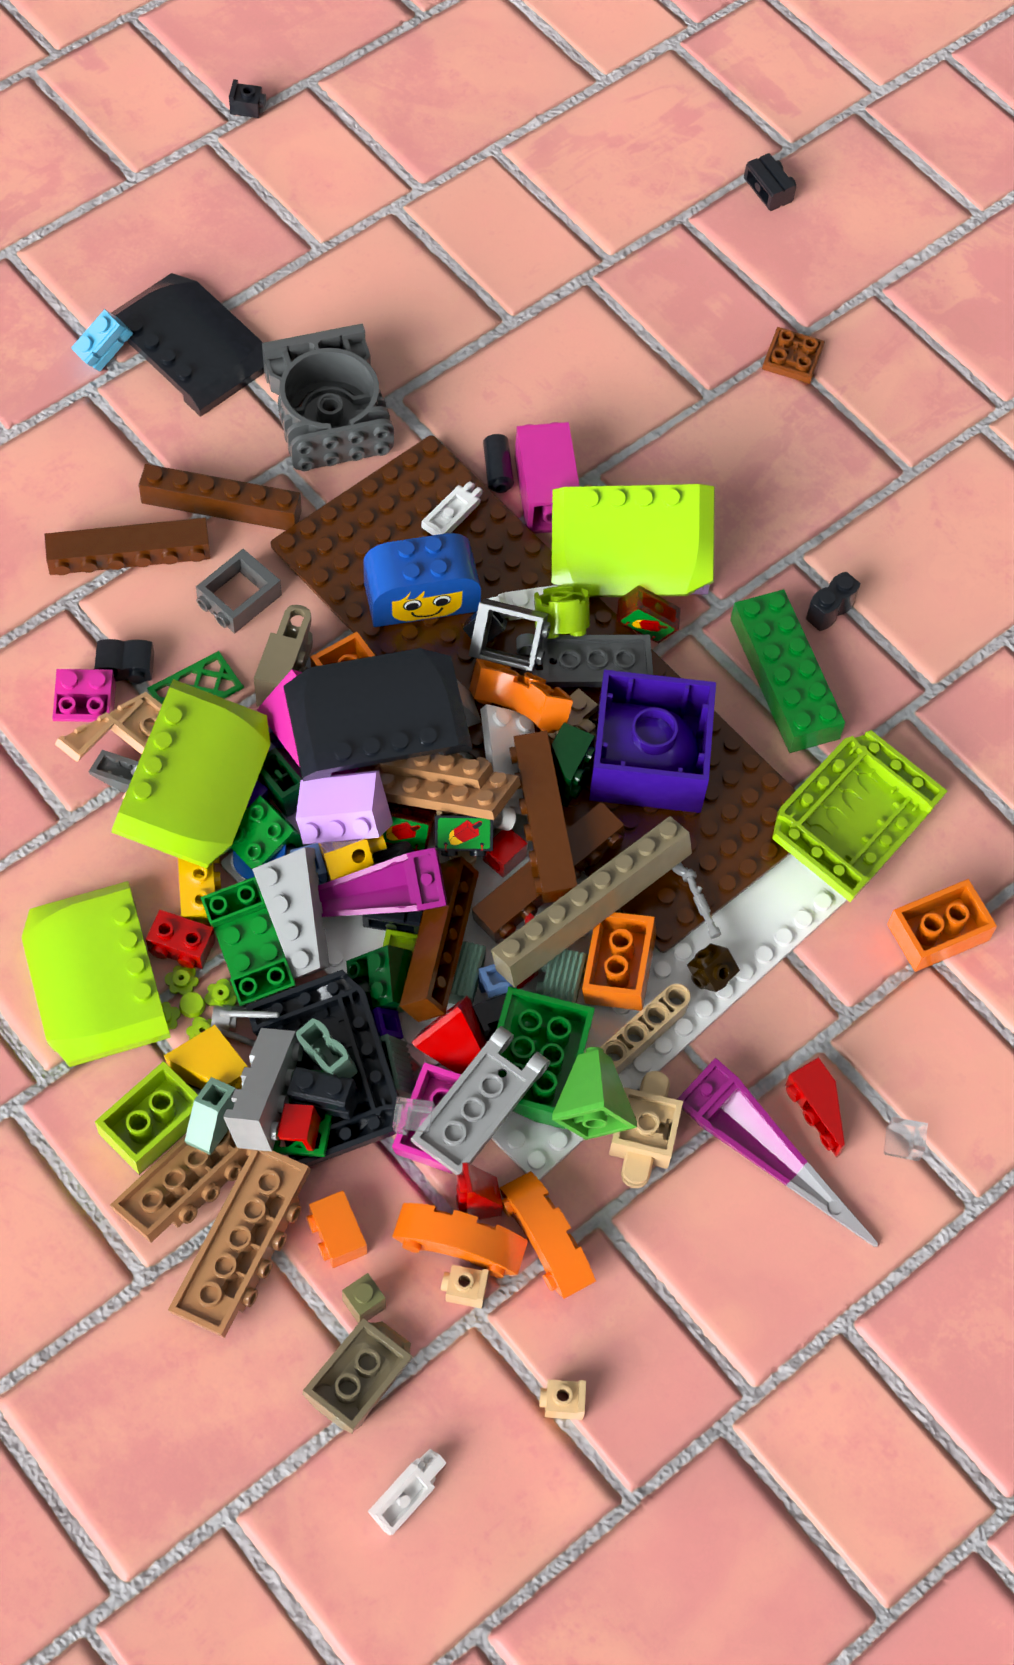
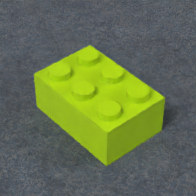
(148, 1118)

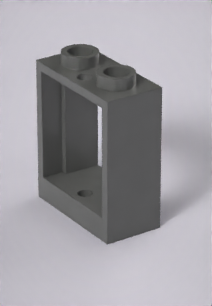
(255, 572)
(481, 632)

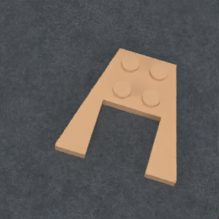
(130, 721)

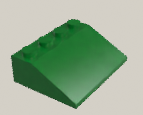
(554, 1030)

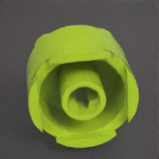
(566, 610)

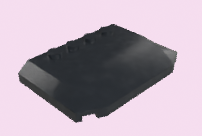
(192, 341)
(375, 711)
(350, 1020)

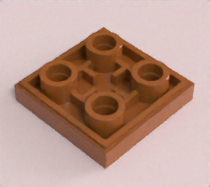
(793, 355)

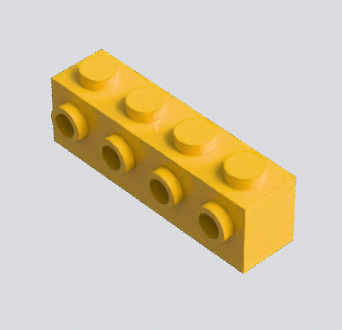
(195, 883)

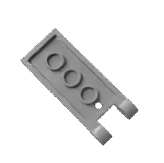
(478, 1104)

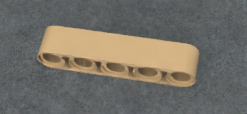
(644, 1028)

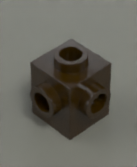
(712, 968)

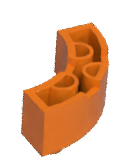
(523, 694)
(547, 1230)
(460, 1236)

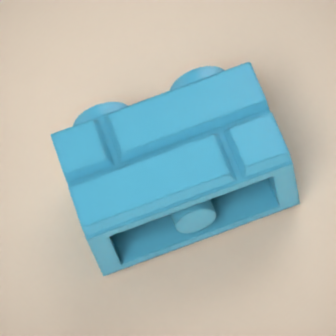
(102, 340)

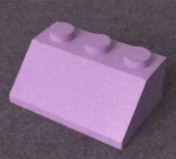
(342, 808)

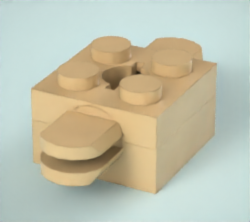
(655, 1132)

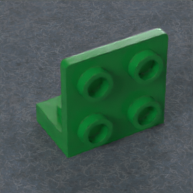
(263, 834)

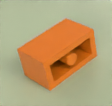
(337, 1229)

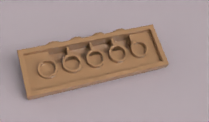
(447, 784)
(179, 1186)
(242, 1242)

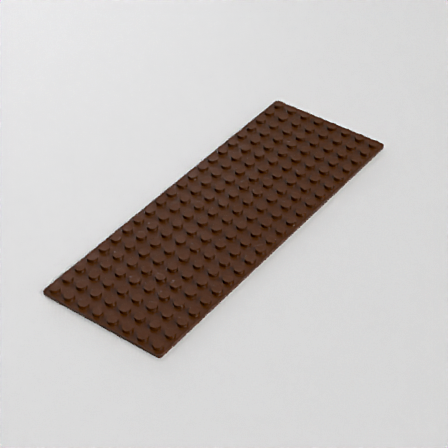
(327, 551)

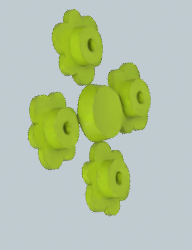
(192, 1003)

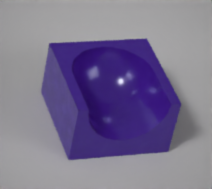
(653, 741)

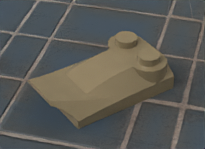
(358, 1374)

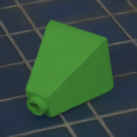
(594, 1098)

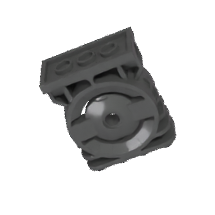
(340, 394)

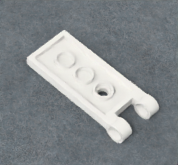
(498, 731)

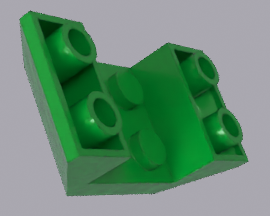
(248, 941)

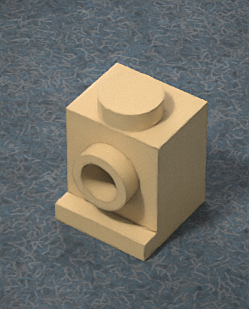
(470, 1295)
(570, 1409)

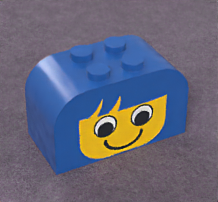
(421, 579)

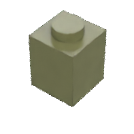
(364, 1298)

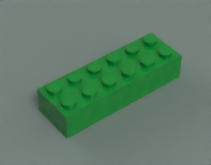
(787, 671)

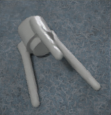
(226, 1017)

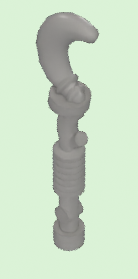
(689, 876)

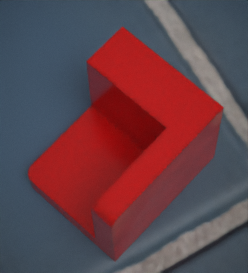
(507, 852)
(300, 1124)

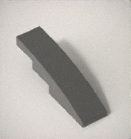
(113, 770)

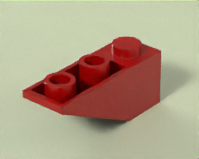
(818, 1097)
(478, 1193)

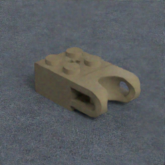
(284, 652)

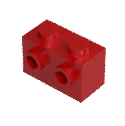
(180, 940)

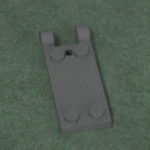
(584, 658)

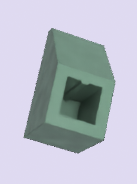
(206, 1119)

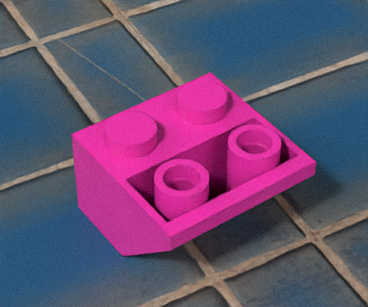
(83, 694)

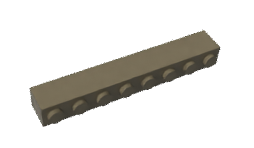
(591, 901)

